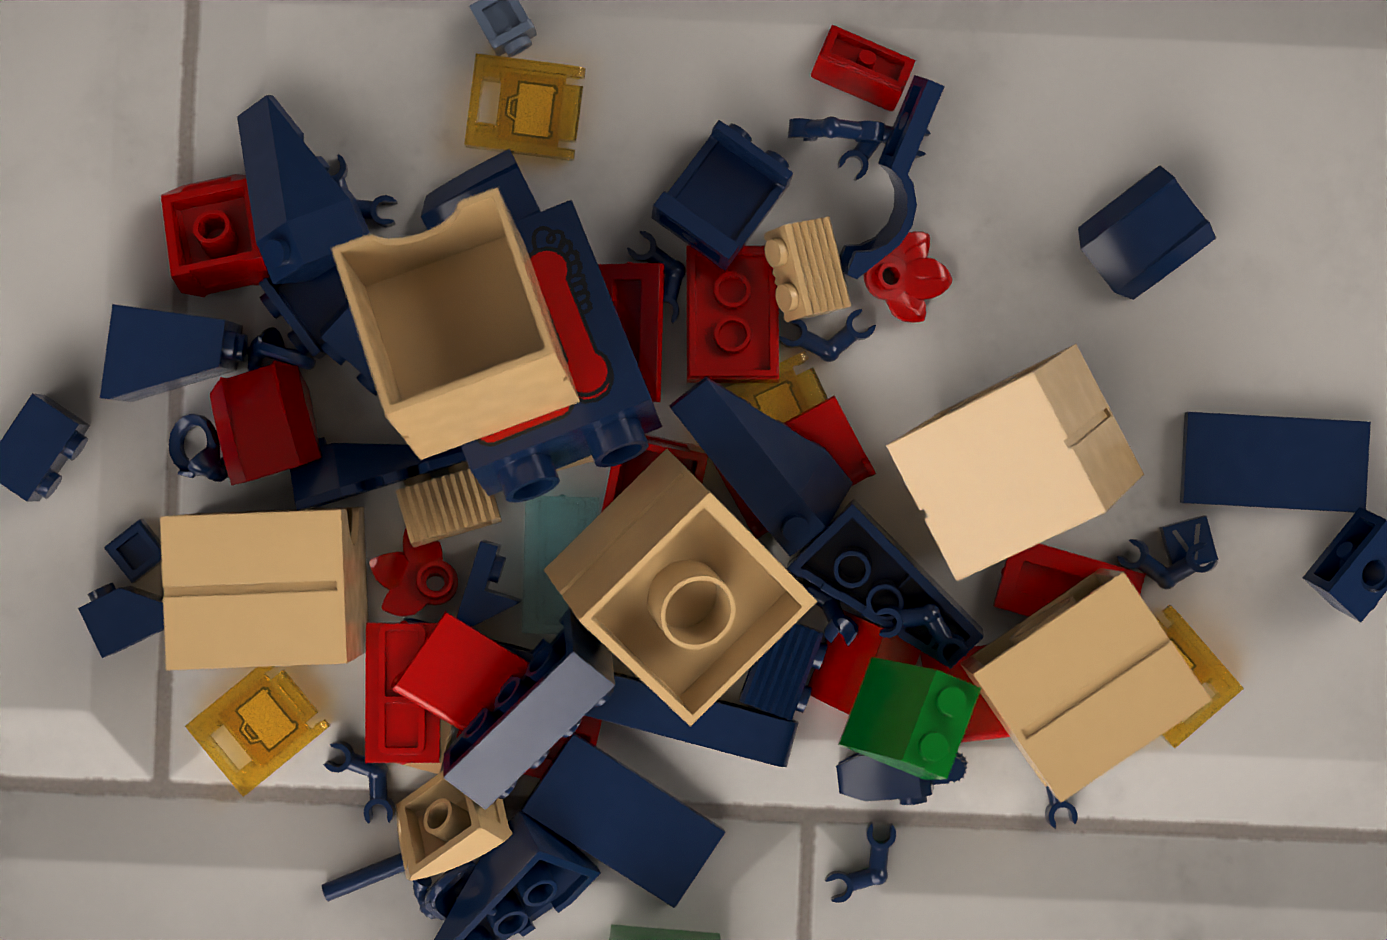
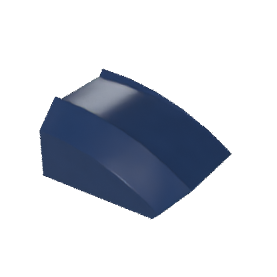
(495, 172)
(1144, 234)

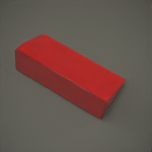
(862, 68)

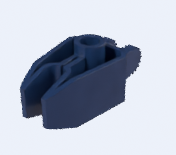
(875, 781)

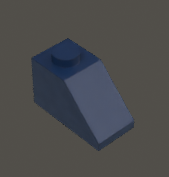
(121, 617)

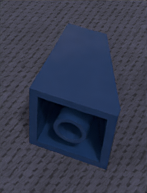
(166, 351)

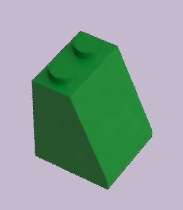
(909, 717)

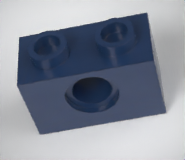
(1353, 566)

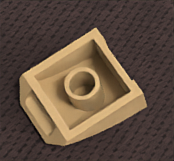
(446, 828)

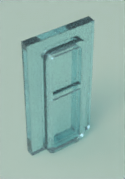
(549, 529)

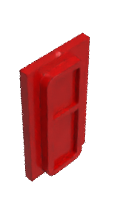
(638, 300)
(1043, 574)
(393, 724)

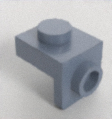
(504, 25)

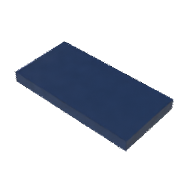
(1275, 462)
(623, 819)

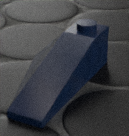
(293, 197)
(360, 468)
(776, 472)
(518, 884)

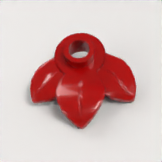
(914, 278)
(407, 575)

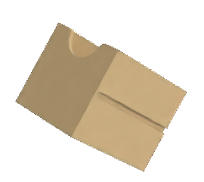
(456, 327)
(1017, 463)
(264, 588)
(678, 588)
(1086, 682)

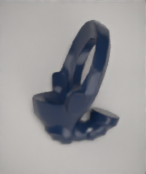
(271, 345)
(206, 462)
(443, 893)

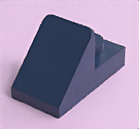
(479, 601)

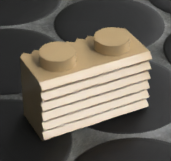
(806, 269)
(445, 505)

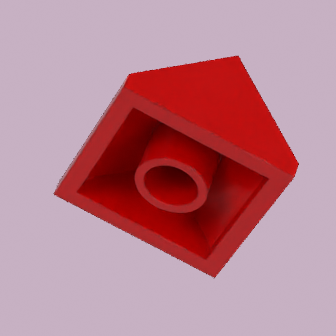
(845, 665)

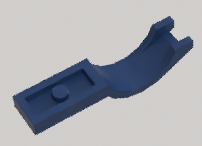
(897, 161)

